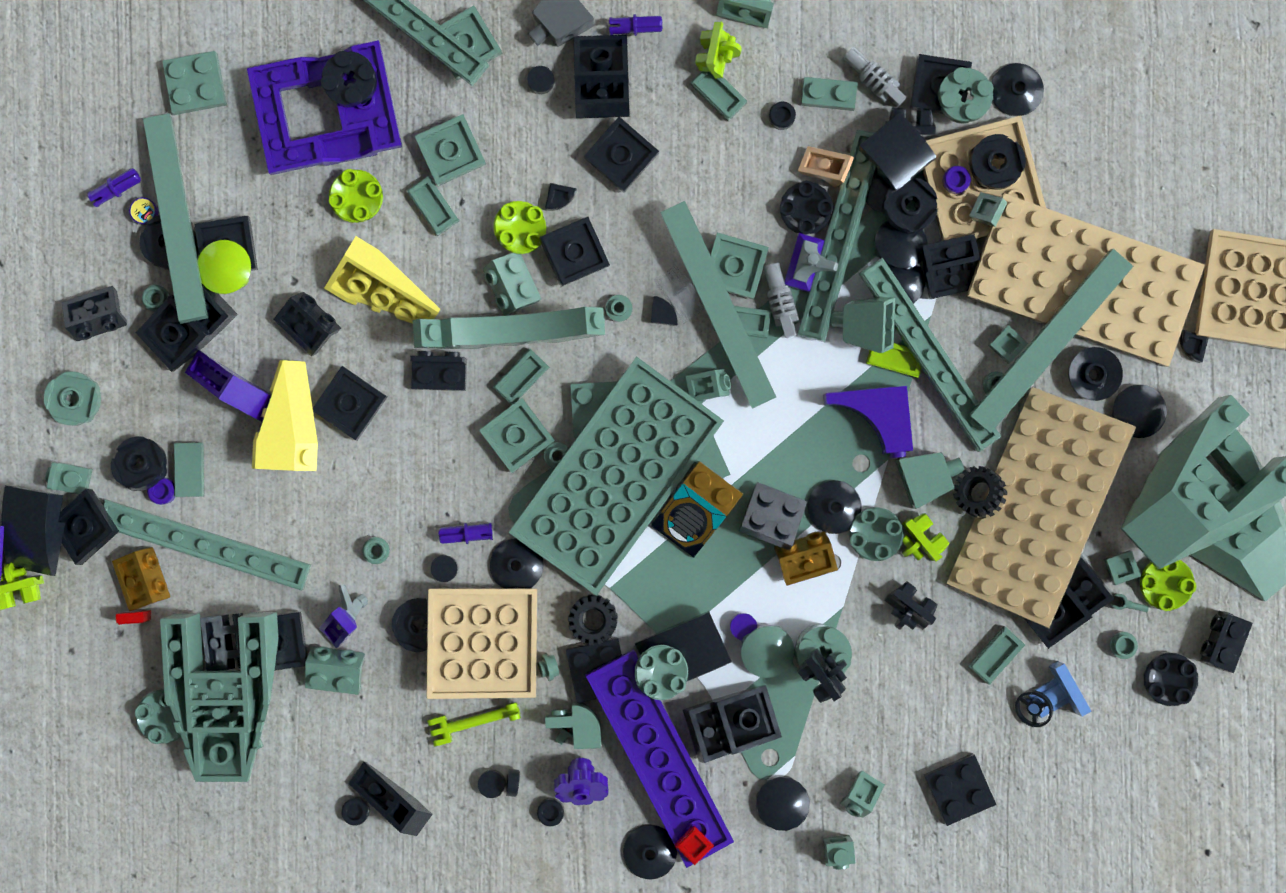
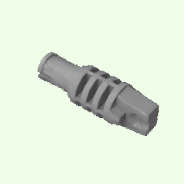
(875, 77)
(781, 300)

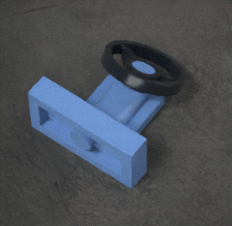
(1052, 696)

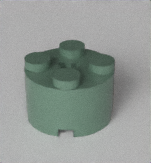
(825, 636)

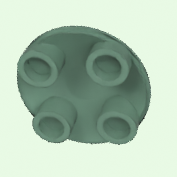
(876, 534)
(767, 651)
(661, 672)
(156, 719)

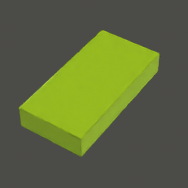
(896, 359)

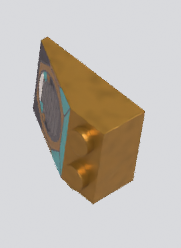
(697, 509)

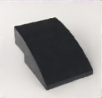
(601, 76)
(178, 342)
(32, 529)
(1082, 598)
(697, 642)
(732, 723)

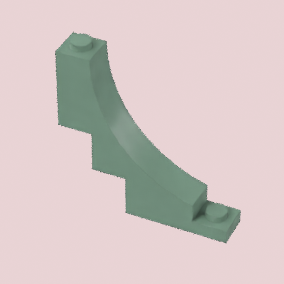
(509, 330)

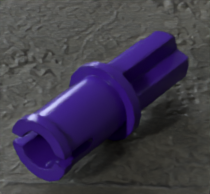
(636, 24)
(114, 187)
(466, 533)

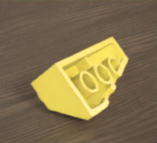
(373, 280)
(288, 427)

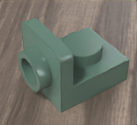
(709, 385)
(68, 477)
(862, 795)

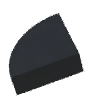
(559, 197)
(663, 312)
(1193, 345)

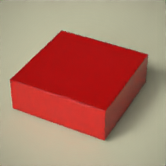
(133, 617)
(694, 845)

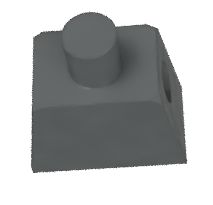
(560, 21)

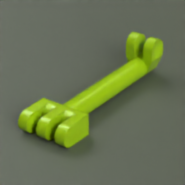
(510, 711)

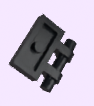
(218, 641)

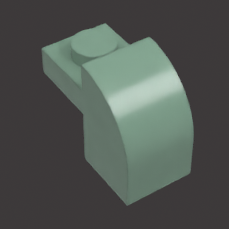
(584, 723)

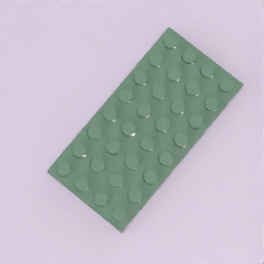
(616, 476)

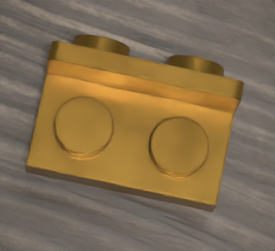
(807, 558)
(141, 578)

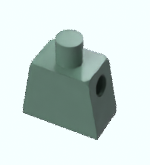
(867, 323)
(927, 477)

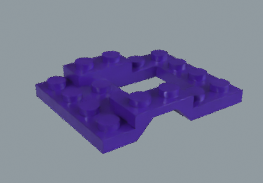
(365, 127)

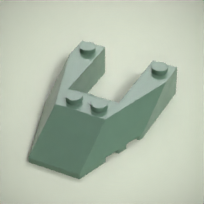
(1187, 498)
(1257, 552)
(219, 710)

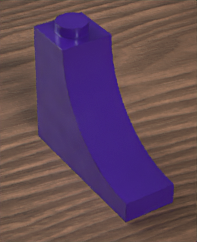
(228, 385)
(886, 413)

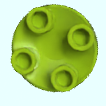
(355, 196)
(519, 227)
(224, 267)
(1167, 587)

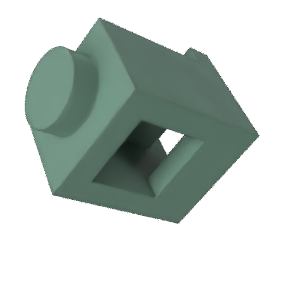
(839, 852)

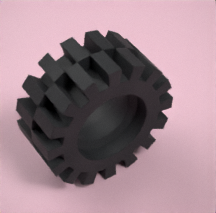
(969, 481)
(581, 631)

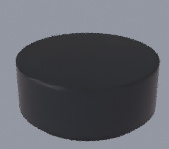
(540, 80)
(782, 115)
(444, 568)
(512, 782)
(491, 784)
(355, 811)
(550, 812)

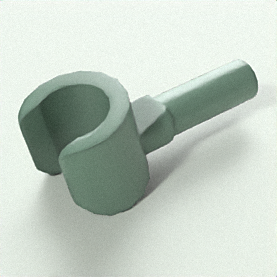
(1129, 604)

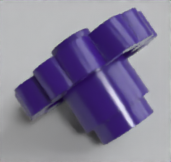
(581, 784)

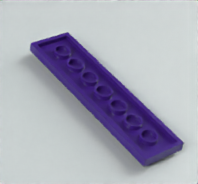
(657, 754)

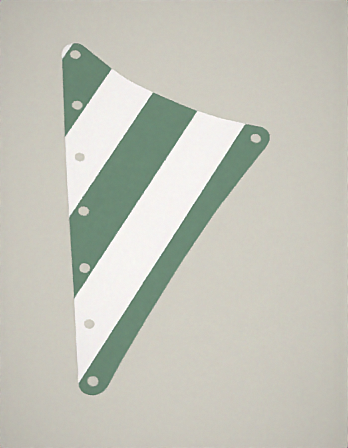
(789, 447)

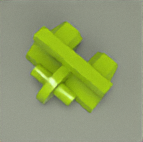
(721, 50)
(932, 547)
(28, 587)

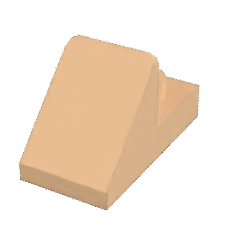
(825, 165)

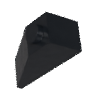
(390, 800)

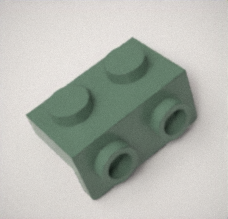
(511, 283)
(334, 670)

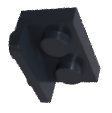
(93, 314)
(306, 322)
(438, 372)
(1225, 641)

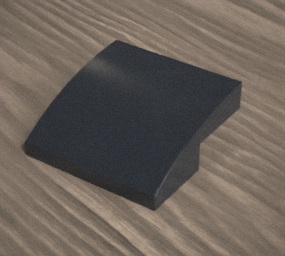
(897, 151)
(950, 265)

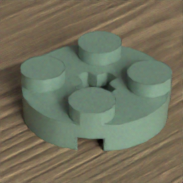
(960, 80)
(59, 407)

